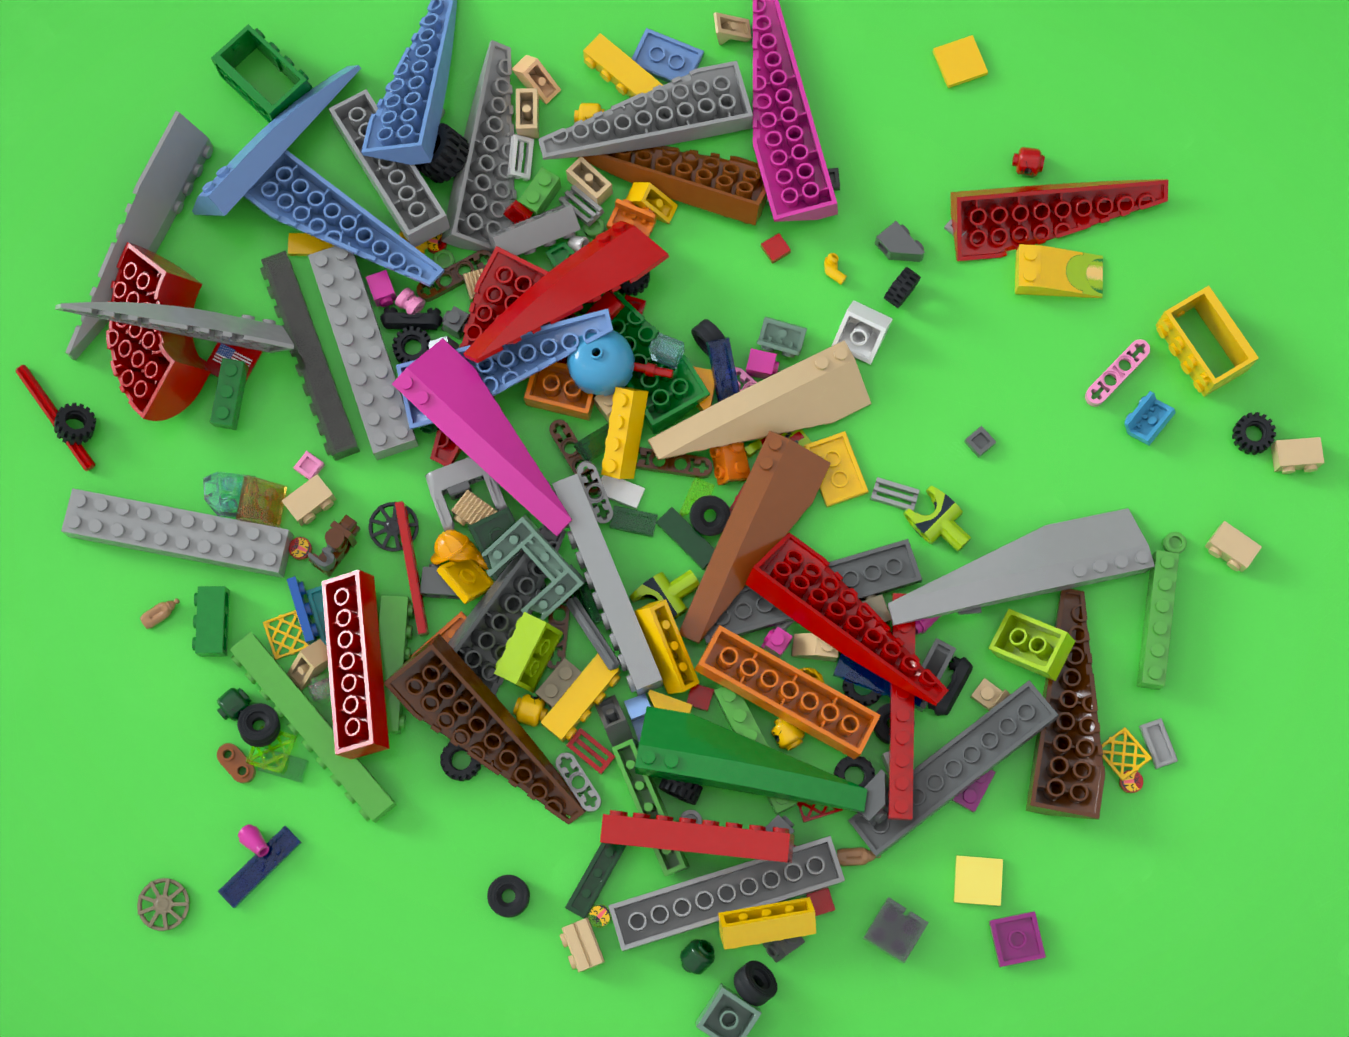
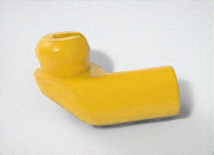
(831, 268)

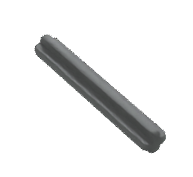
(593, 633)

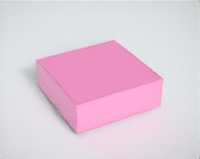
(308, 465)

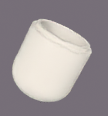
(576, 242)

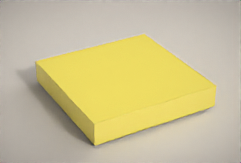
(978, 880)

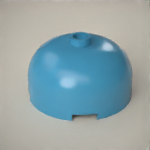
(603, 372)

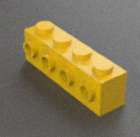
(618, 67)
(624, 433)
(667, 647)
(580, 698)
(767, 923)

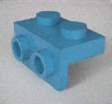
(1148, 419)

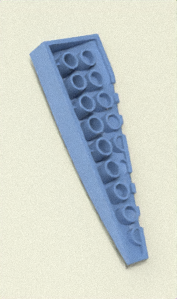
(413, 104)

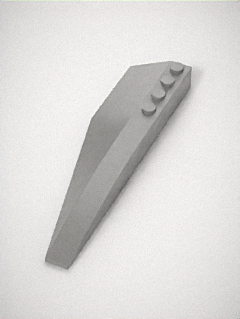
(157, 201)
(1036, 564)

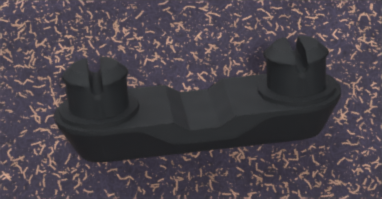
(396, 320)
(962, 670)

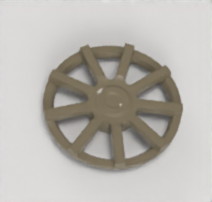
(162, 904)

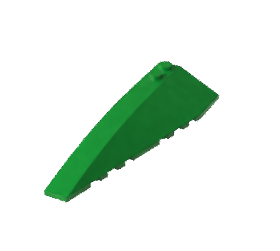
(667, 397)
(706, 754)

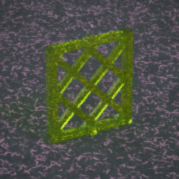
(279, 769)

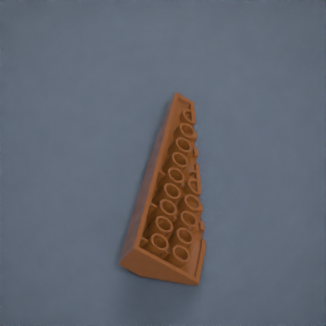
(703, 181)
(769, 505)

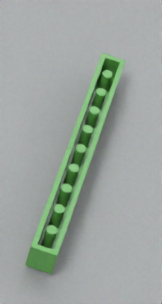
(312, 726)

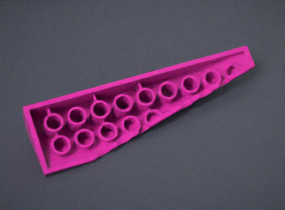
(463, 408)

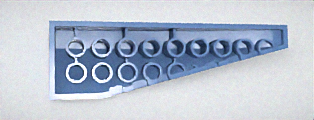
(267, 146)
(313, 205)
(526, 356)

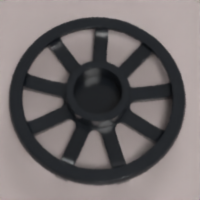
(391, 526)

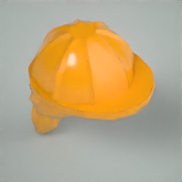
(457, 548)

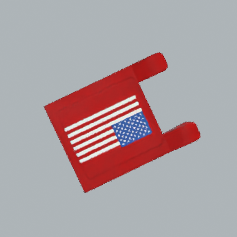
(233, 352)

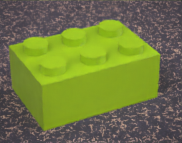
(1032, 644)
(528, 652)

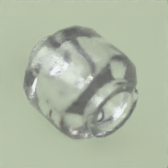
(320, 689)

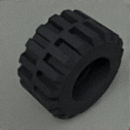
(447, 157)

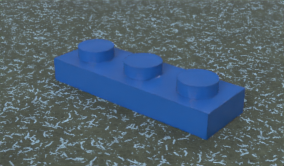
(303, 610)

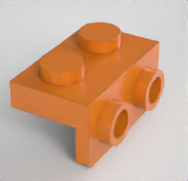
(625, 211)
(730, 463)

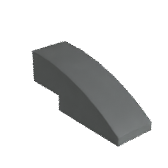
(937, 662)

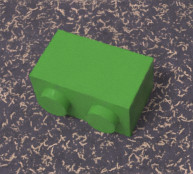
(541, 191)

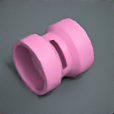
(409, 302)

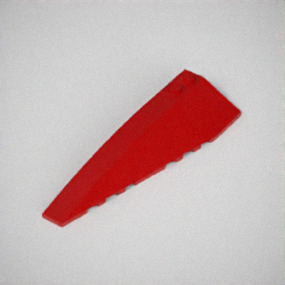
(1033, 214)
(600, 266)
(497, 288)

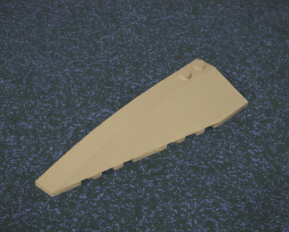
(796, 398)

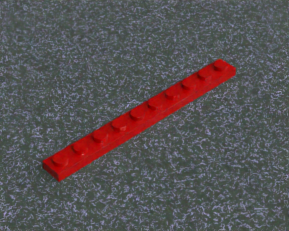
(901, 736)

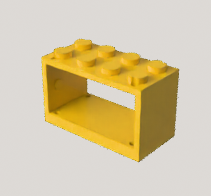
(1223, 330)

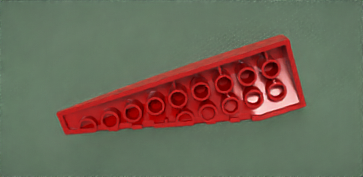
(817, 598)

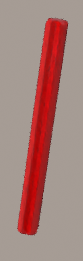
(51, 411)

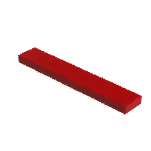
(412, 570)

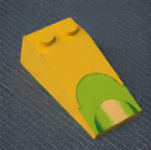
(1057, 272)

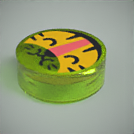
(599, 916)

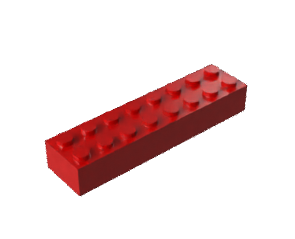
(355, 665)
(697, 838)

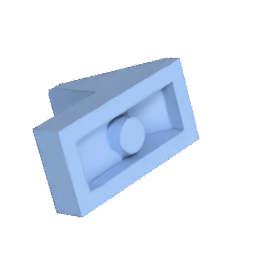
(636, 709)

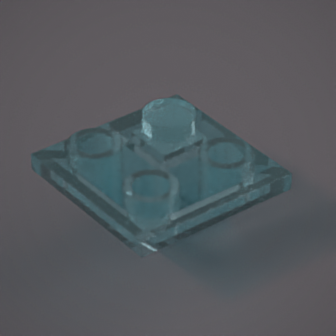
(223, 492)

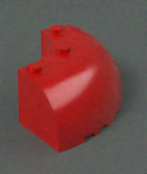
(153, 366)

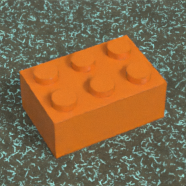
(556, 392)

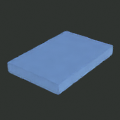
(665, 56)

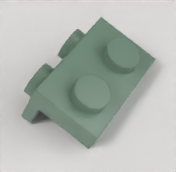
(782, 337)

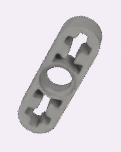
(583, 479)
(574, 764)

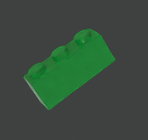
(229, 393)
(211, 621)

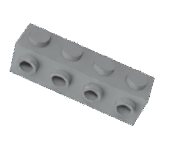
(537, 231)

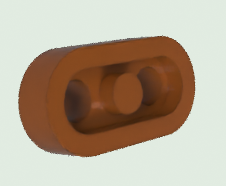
(235, 763)

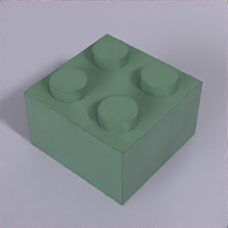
(727, 1015)

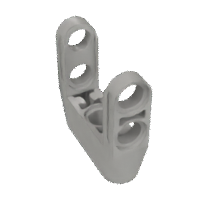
(453, 474)

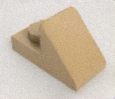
(731, 27)
(989, 695)

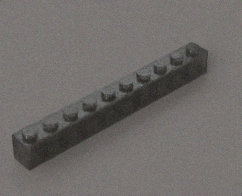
(310, 356)

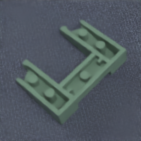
(527, 536)

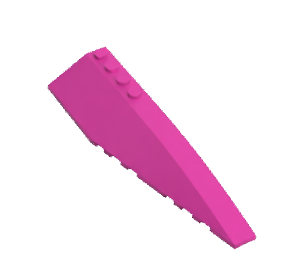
(784, 127)

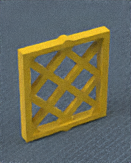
(292, 651)
(1111, 740)

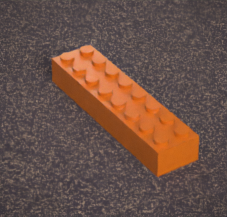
(787, 692)

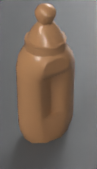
(158, 613)
(855, 856)

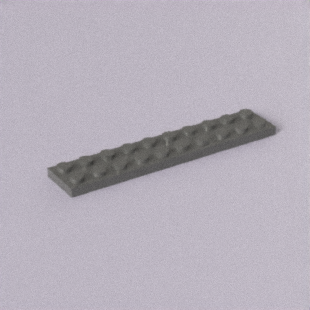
(866, 572)
(963, 762)

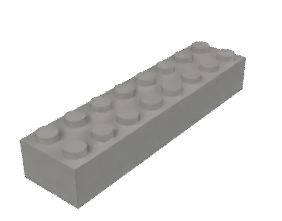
(396, 183)

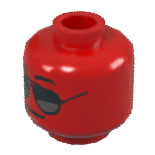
(1028, 161)

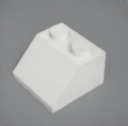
(863, 331)

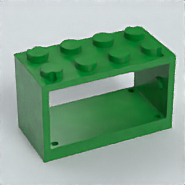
(237, 50)

